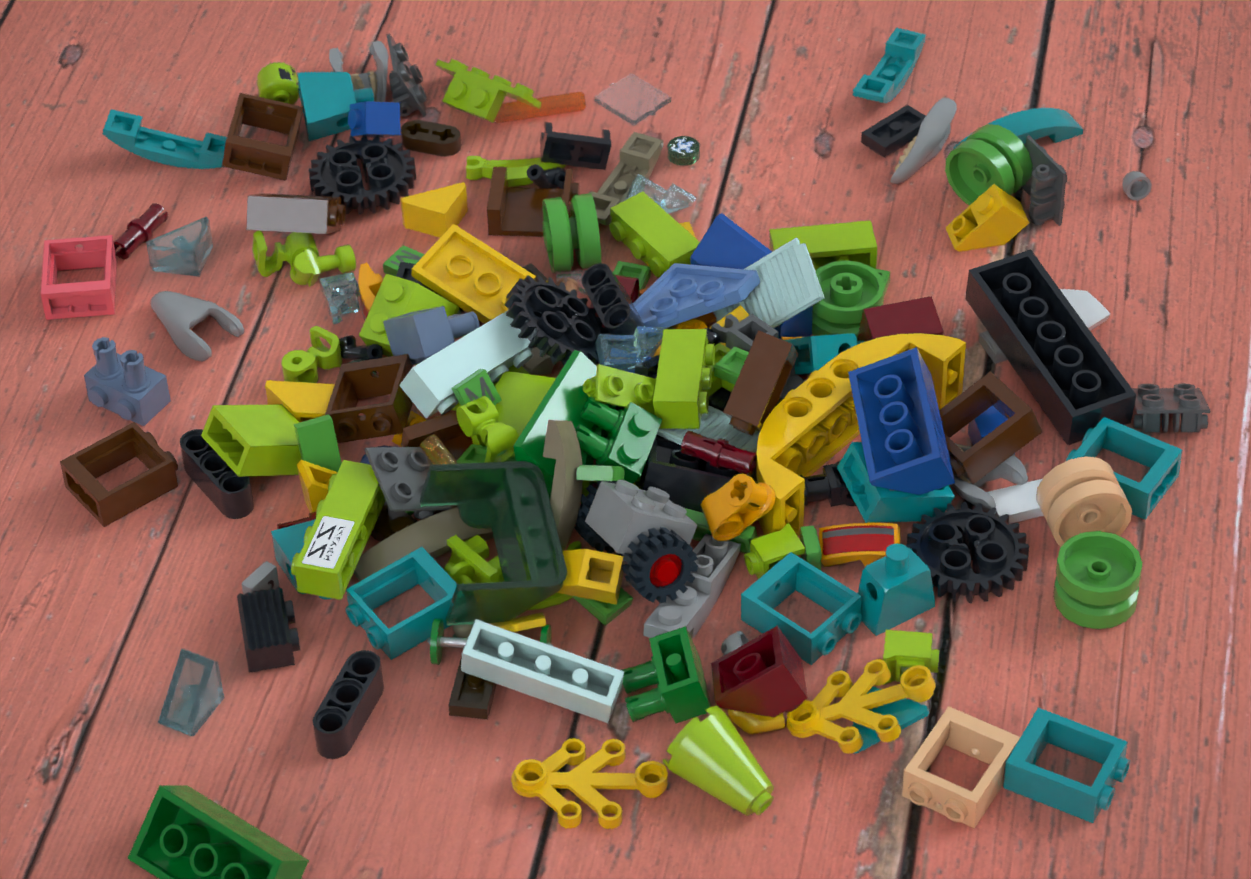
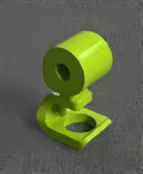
(294, 244)
(303, 365)
(482, 418)

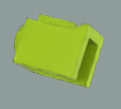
(770, 549)
(907, 650)

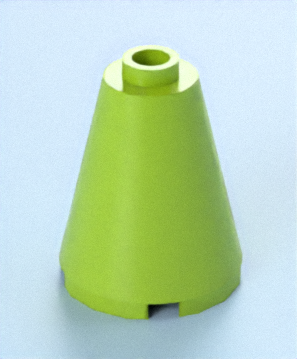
(720, 763)

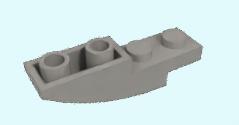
(692, 608)

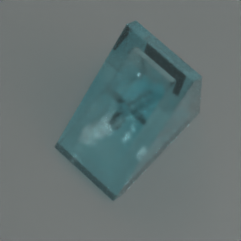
(182, 250)
(192, 693)

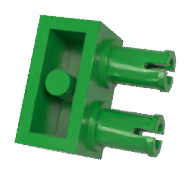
(627, 440)
(678, 675)

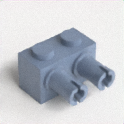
(427, 331)
(125, 384)

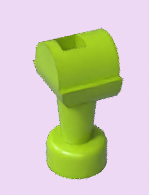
(308, 266)

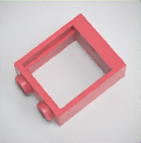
(78, 298)

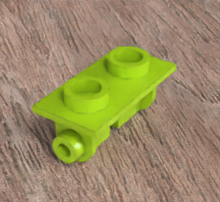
(621, 388)

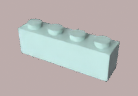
(489, 347)
(542, 671)

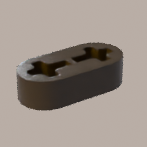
(430, 138)

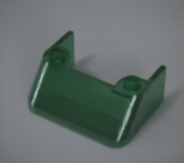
(519, 511)

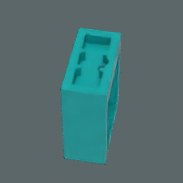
(1141, 448)
(882, 504)
(798, 575)
(387, 584)
(1054, 789)

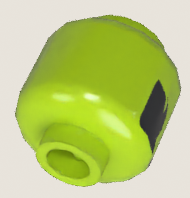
(278, 83)

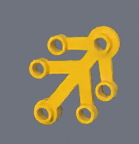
(815, 715)
(540, 778)

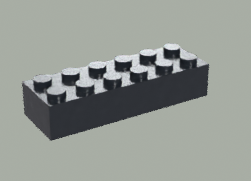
(1049, 345)

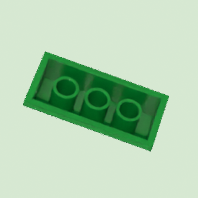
(561, 402)
(201, 840)

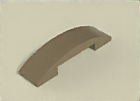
(636, 157)
(566, 493)
(427, 533)

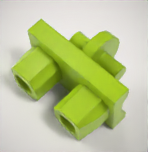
(468, 562)

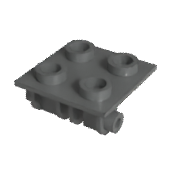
(405, 81)
(1045, 186)
(1181, 399)
(402, 478)

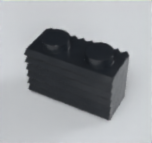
(266, 629)

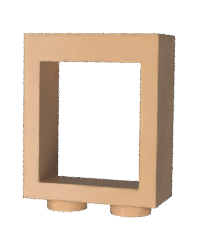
(971, 738)

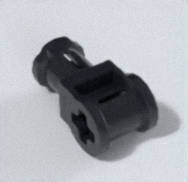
(827, 486)

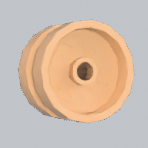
(1083, 498)

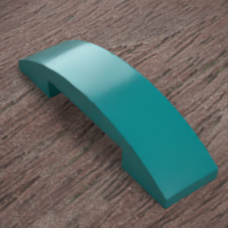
(894, 67)
(1039, 123)
(163, 147)

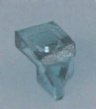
(669, 200)
(341, 295)
(628, 350)

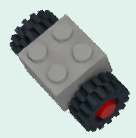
(646, 530)

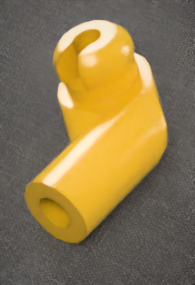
(756, 723)

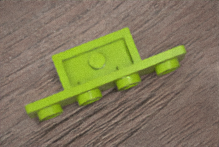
(478, 94)

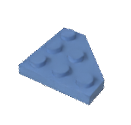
(693, 291)

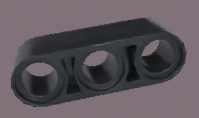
(611, 300)
(214, 477)
(348, 704)

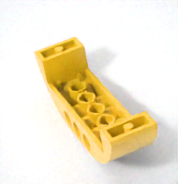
(822, 417)

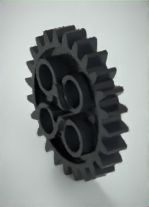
(385, 169)
(554, 319)
(990, 541)

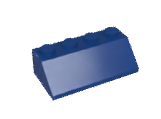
(732, 247)
(901, 425)

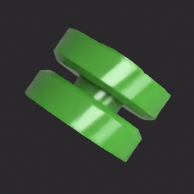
(985, 159)
(573, 232)
(847, 291)
(1097, 579)

